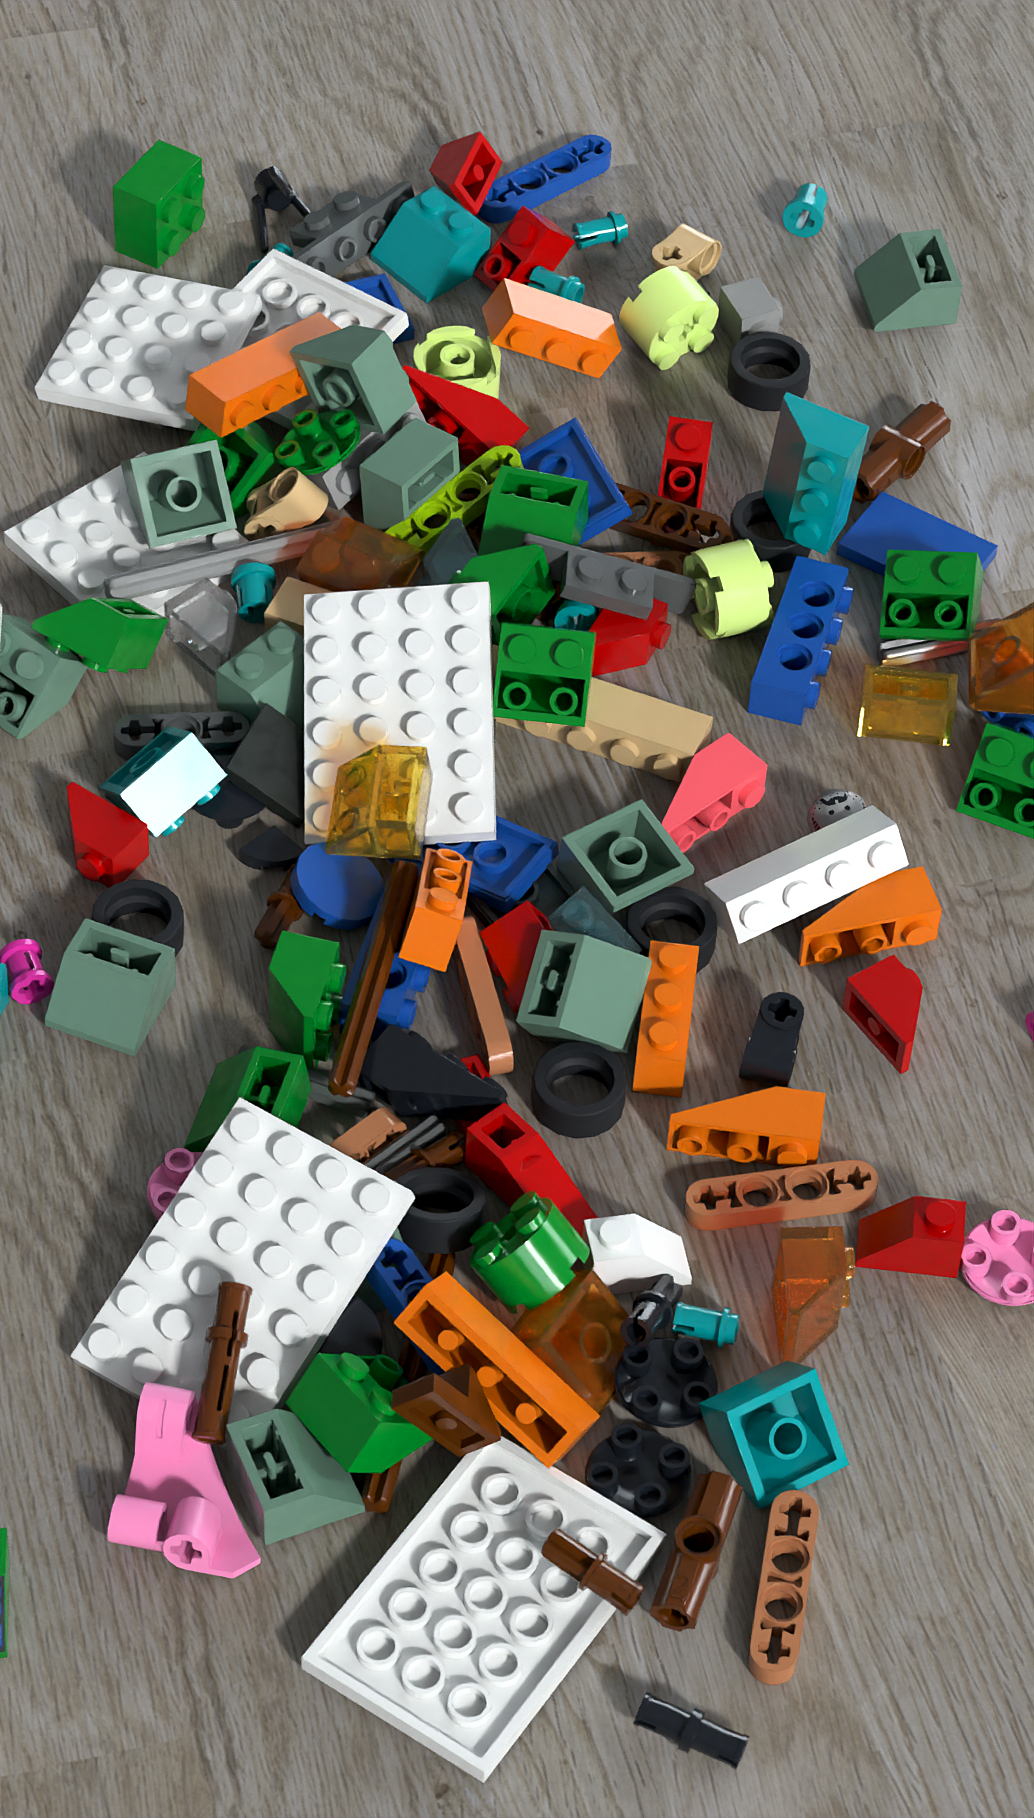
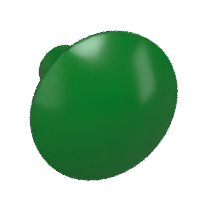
(319, 440)

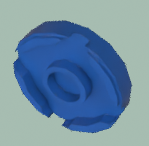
(336, 887)

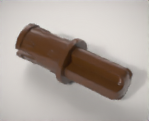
(281, 913)
(434, 1155)
(592, 1571)

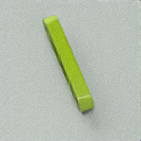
(446, 499)

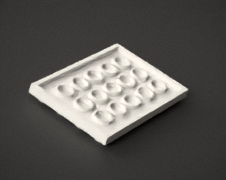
(404, 674)
(259, 1213)
(464, 1614)

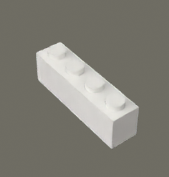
(806, 874)

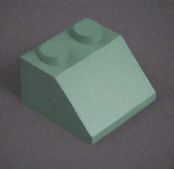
(356, 373)
(179, 493)
(265, 673)
(622, 857)

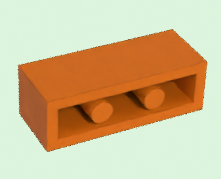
(551, 328)
(666, 1019)

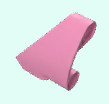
(177, 1493)

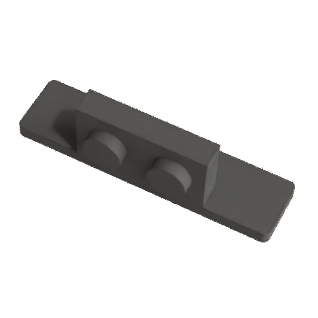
(346, 228)
(612, 581)

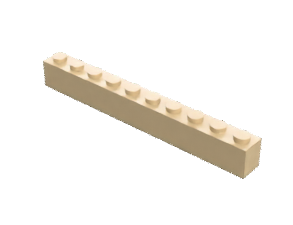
(618, 724)

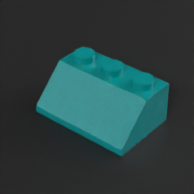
(813, 472)

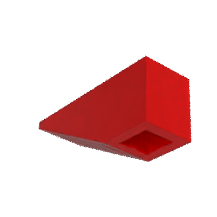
(465, 413)
(685, 465)
(517, 1160)

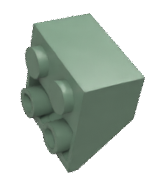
(910, 283)
(406, 473)
(33, 677)
(111, 987)
(583, 991)
(287, 1476)

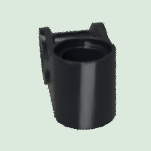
(774, 1041)

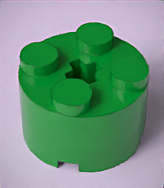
(527, 1253)

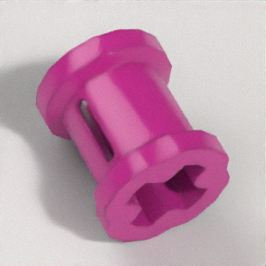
(26, 971)

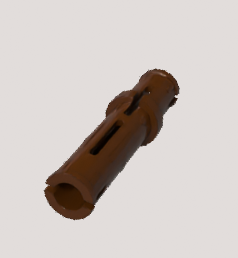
(222, 1361)

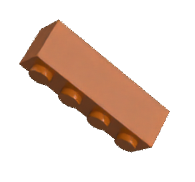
(253, 379)
(517, 1384)

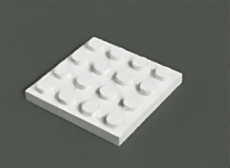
(296, 291)
(141, 342)
(98, 536)

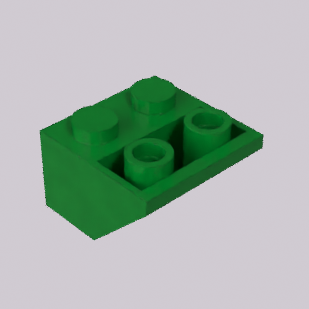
(533, 504)
(931, 595)
(106, 632)
(543, 674)
(1002, 780)
(305, 995)
(259, 1075)
(350, 1413)

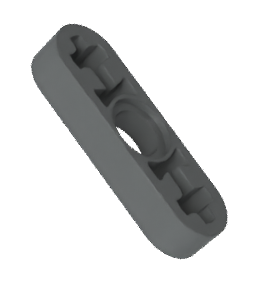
(196, 722)

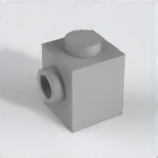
(748, 309)

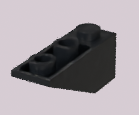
(422, 1082)

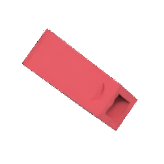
(714, 788)

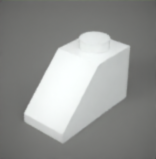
(633, 1253)

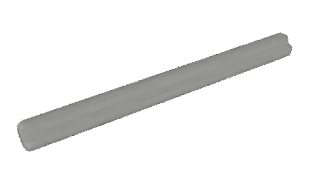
(209, 564)

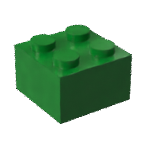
(158, 204)

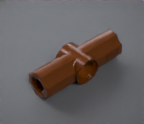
(900, 450)
(690, 1573)

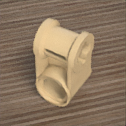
(688, 251)
(283, 505)

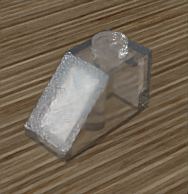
(203, 624)

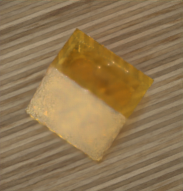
(907, 704)
(381, 804)

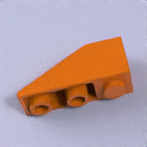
(436, 909)
(876, 917)
(761, 1127)

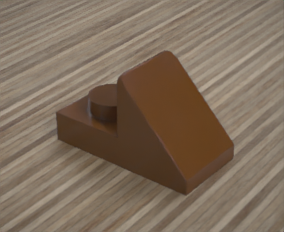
(449, 1410)

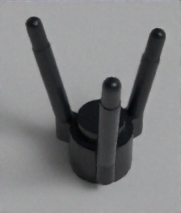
(276, 194)

